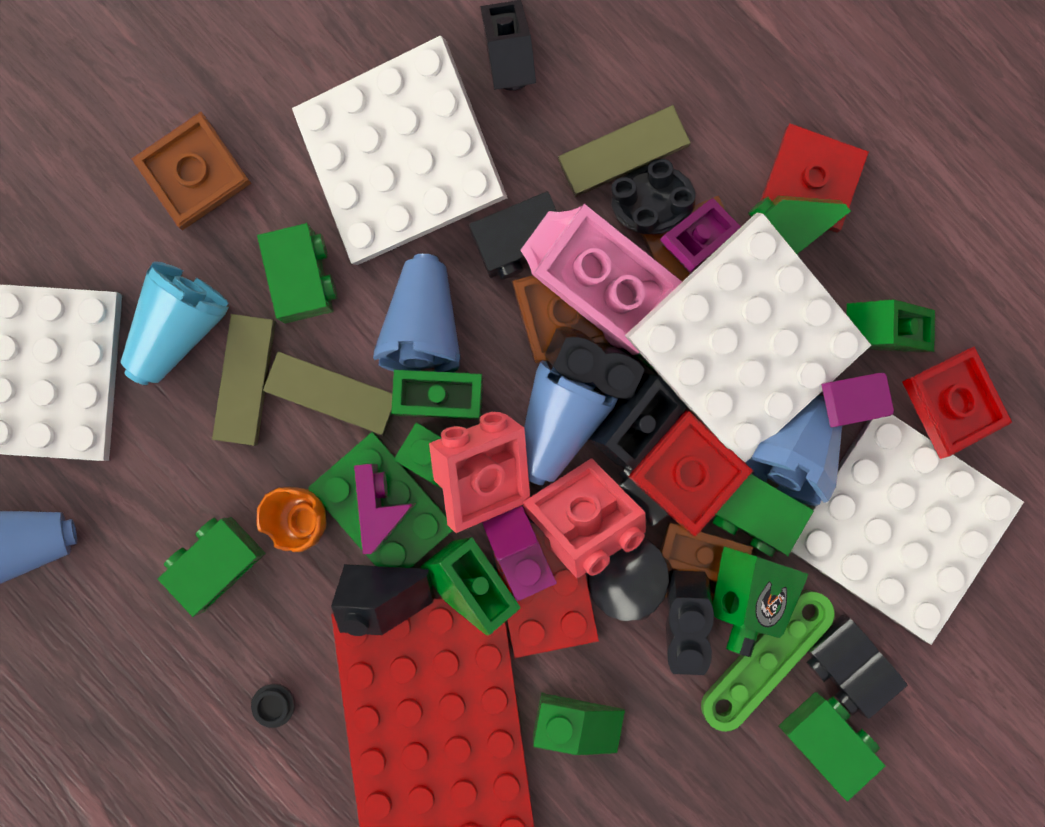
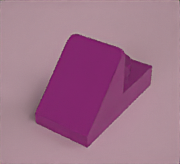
(700, 235)
(857, 399)
(375, 520)
(519, 553)

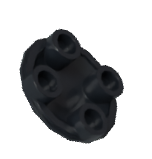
(653, 198)
(632, 583)

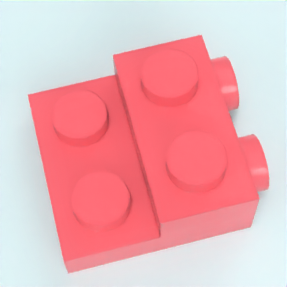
(481, 469)
(587, 518)

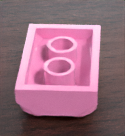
(597, 271)

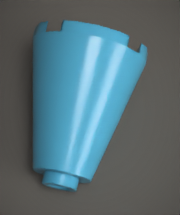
(168, 322)

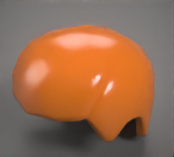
(291, 518)

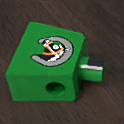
(754, 598)

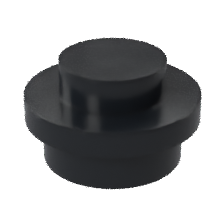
(273, 705)

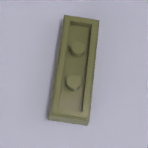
(623, 151)
(244, 379)
(329, 393)

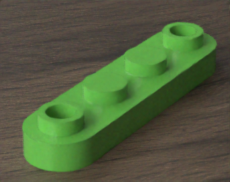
(754, 677)

